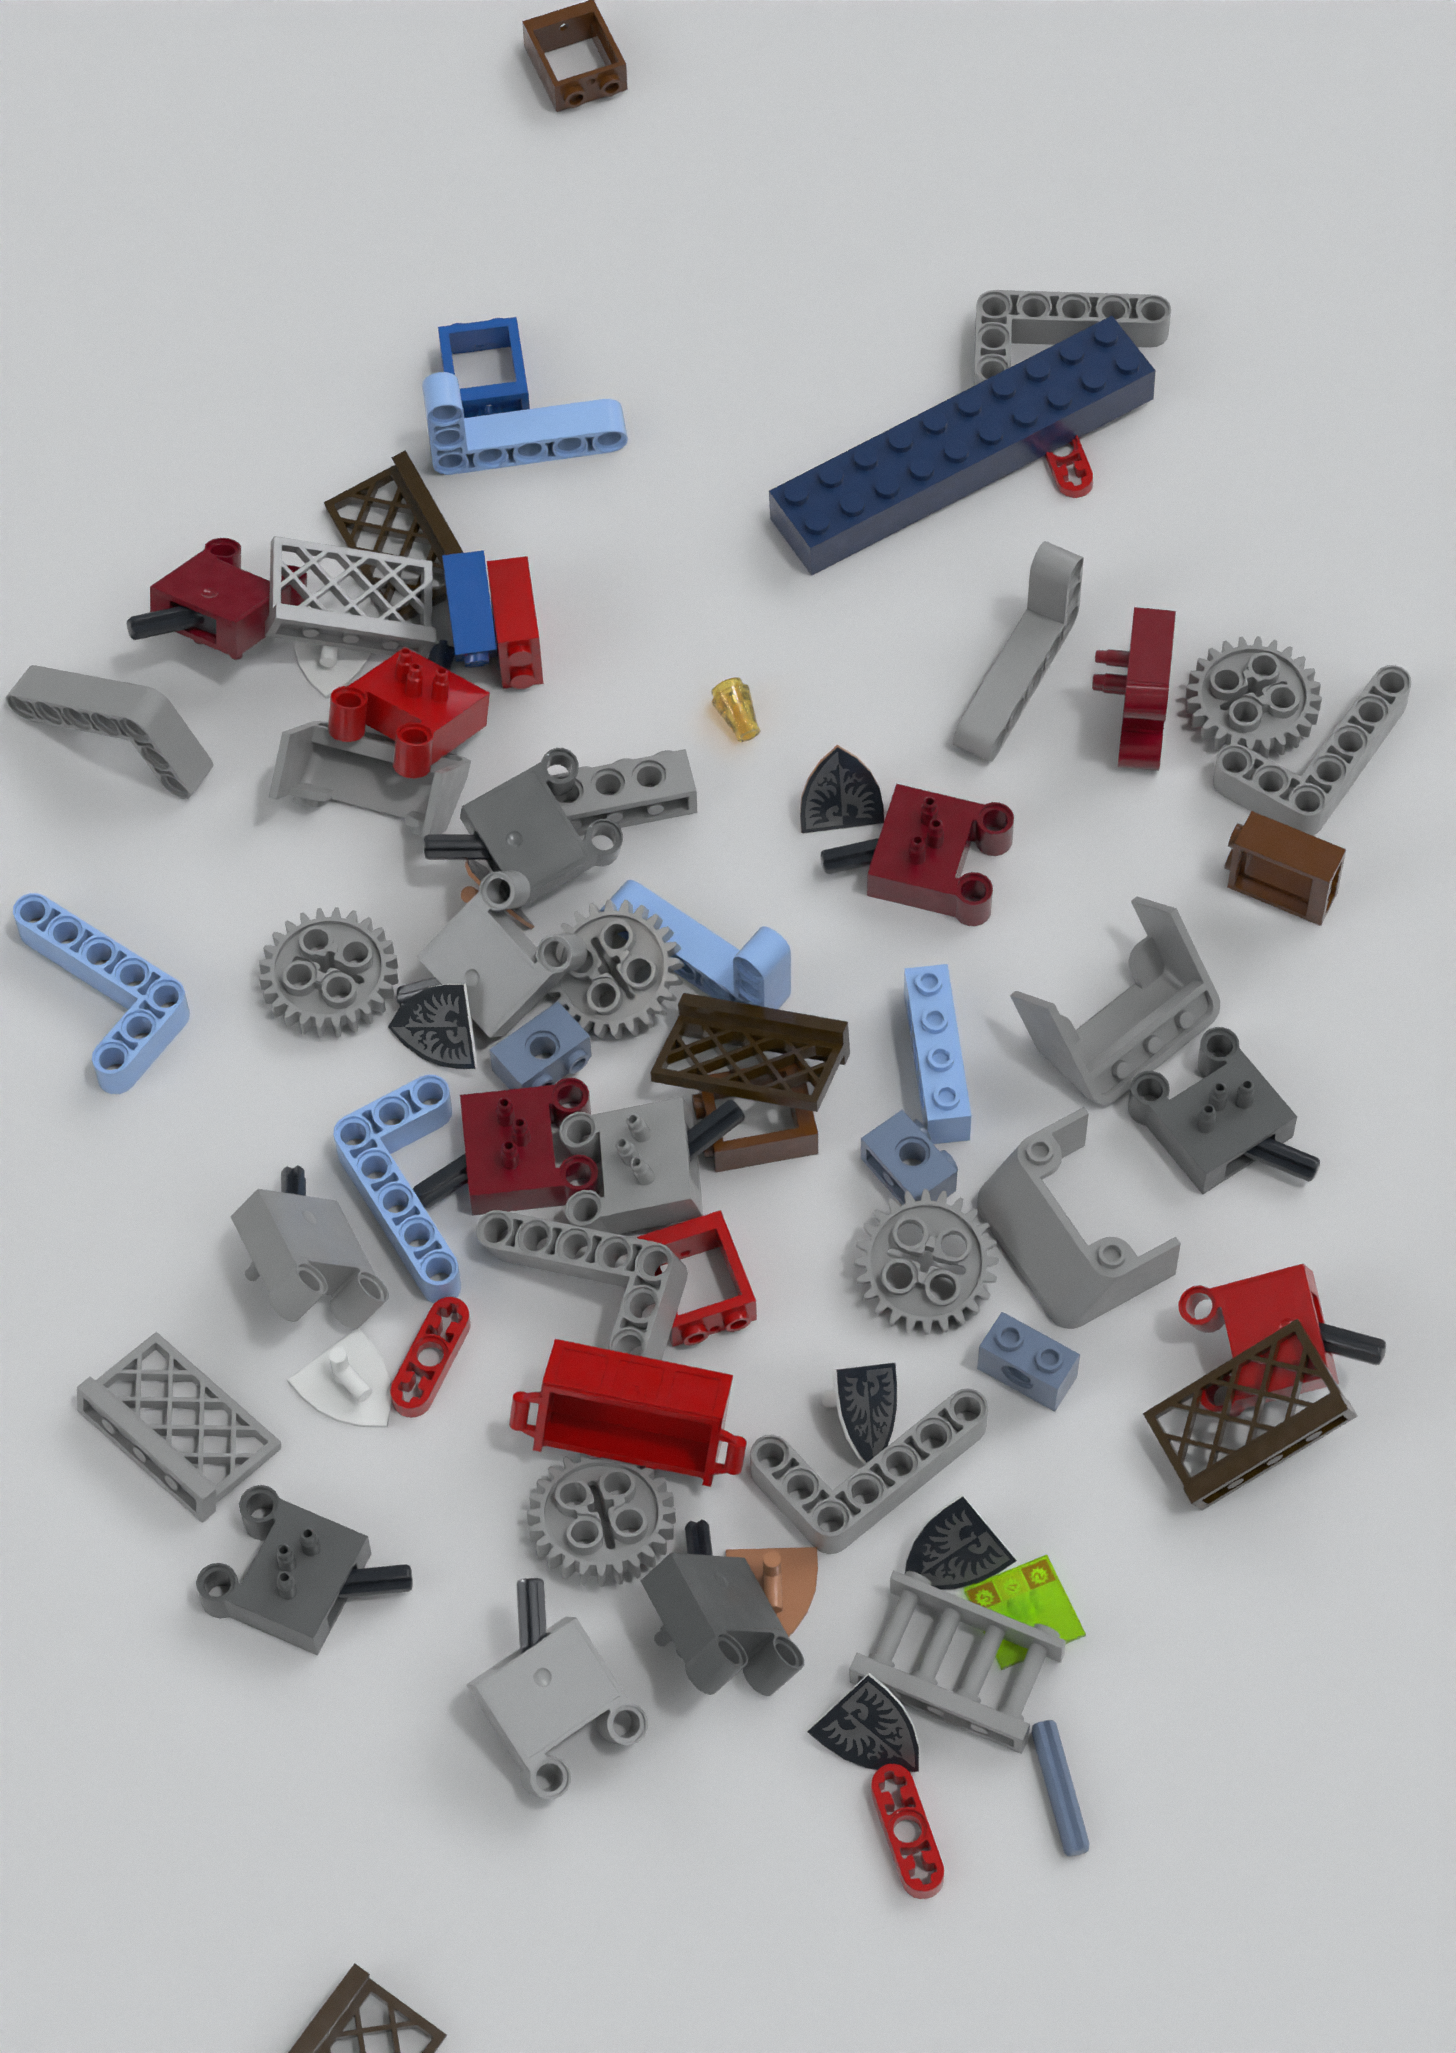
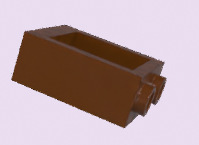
(581, 23)
(1284, 867)
(761, 1148)

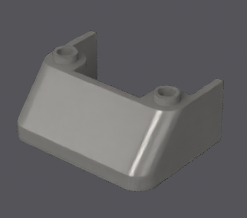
(362, 774)
(1139, 1027)
(1057, 1264)

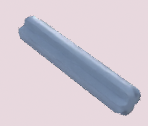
(1060, 1788)

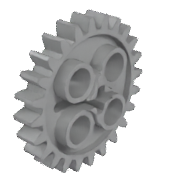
(1253, 697)
(644, 947)
(328, 972)
(915, 1301)
(560, 1526)

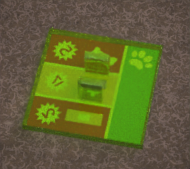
(1031, 1596)

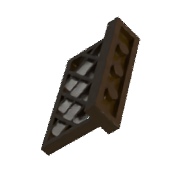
(418, 503)
(756, 1031)
(1271, 1447)
(345, 2004)

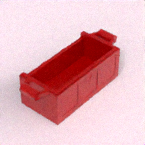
(632, 1411)

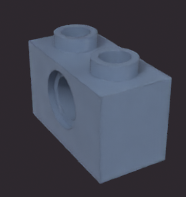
(549, 1032)
(905, 1139)
(1028, 1361)

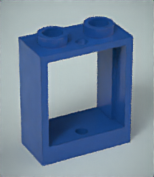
(487, 336)
(470, 608)

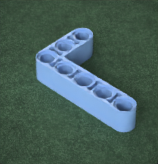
(515, 436)
(752, 975)
(111, 979)
(393, 1188)

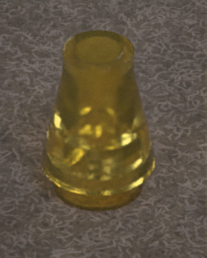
(735, 705)

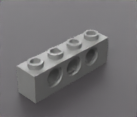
(632, 802)

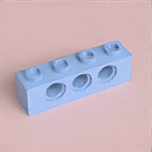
(937, 1053)

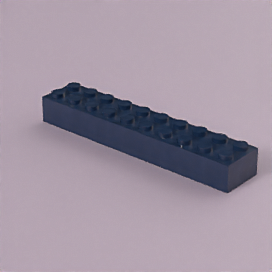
(961, 445)

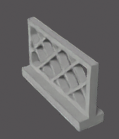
(355, 629)
(144, 1441)

